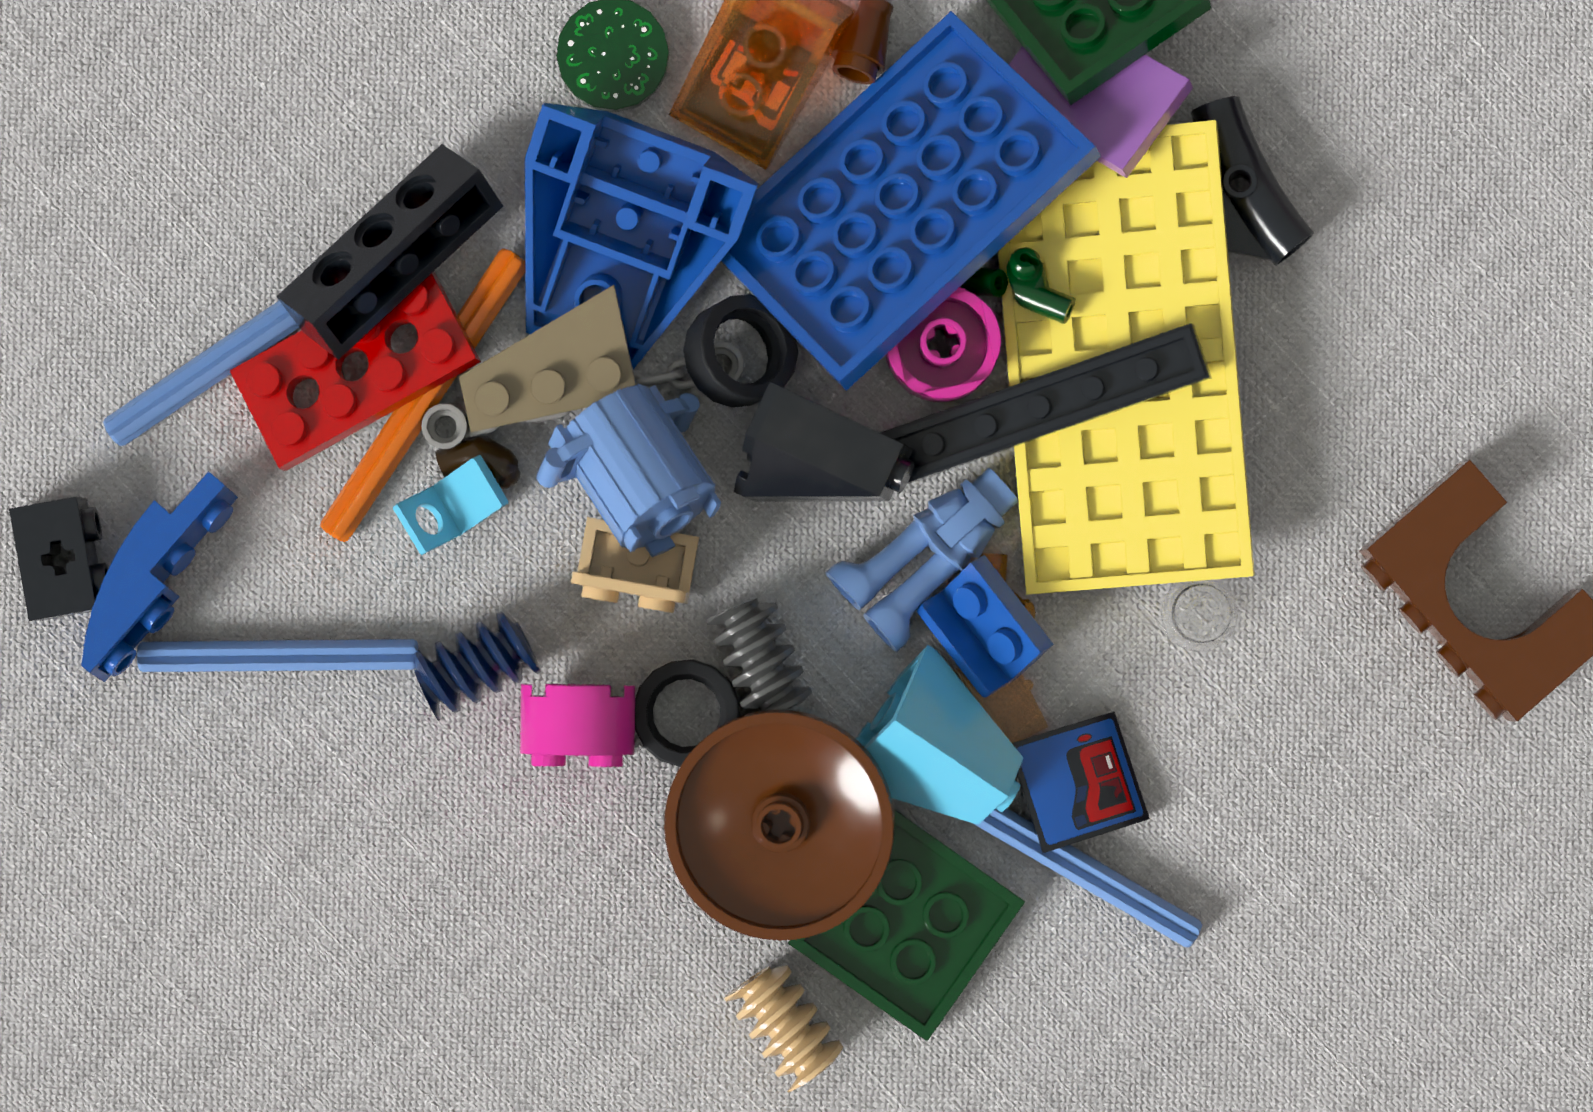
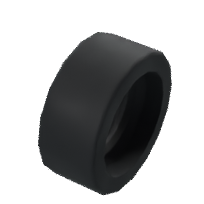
(707, 371)
(656, 682)

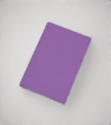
(1120, 114)

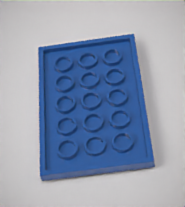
(904, 199)

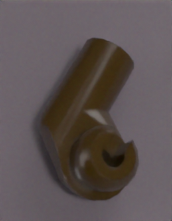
(498, 458)

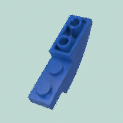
(134, 591)

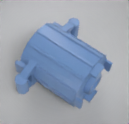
(634, 465)

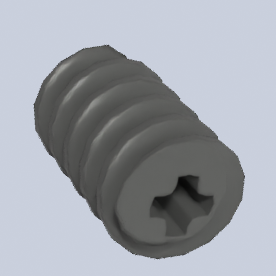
(759, 657)

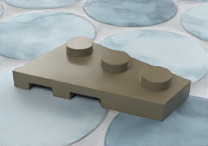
(553, 368)

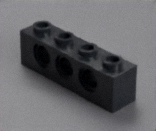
(390, 251)

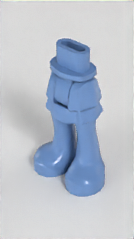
(952, 527)

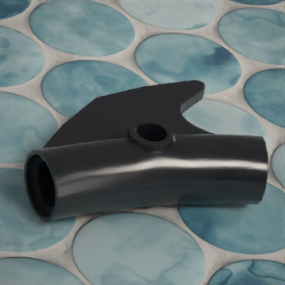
(1262, 218)

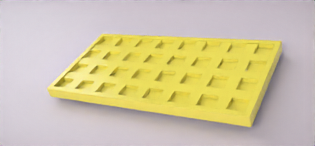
(1165, 481)

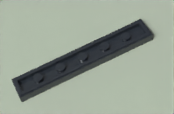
(1053, 402)

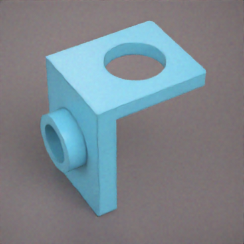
(456, 502)

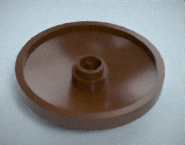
(779, 824)

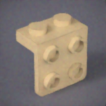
(610, 569)

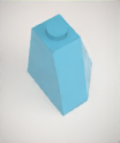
(941, 744)

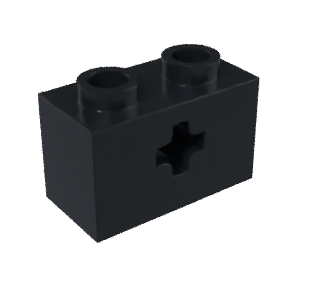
(37, 538)

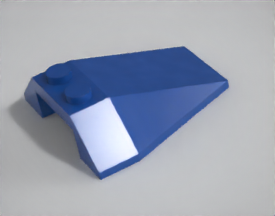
(627, 212)

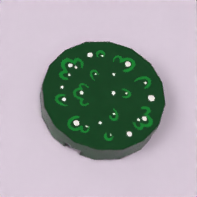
(612, 55)

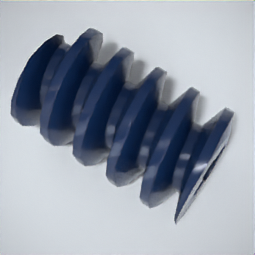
(474, 664)

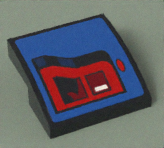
(1079, 782)

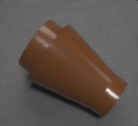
(863, 45)

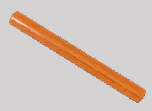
(406, 421)

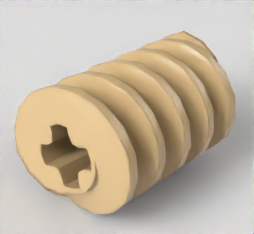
(786, 1024)

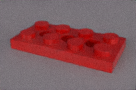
(344, 405)

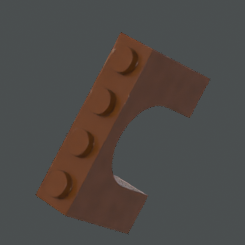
(1413, 561)

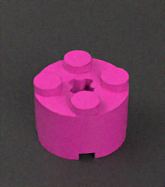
(969, 362)
(577, 723)

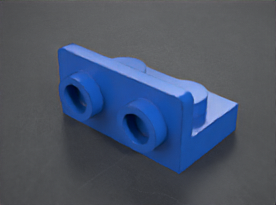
(985, 627)

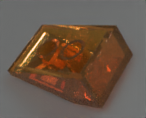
(759, 72)

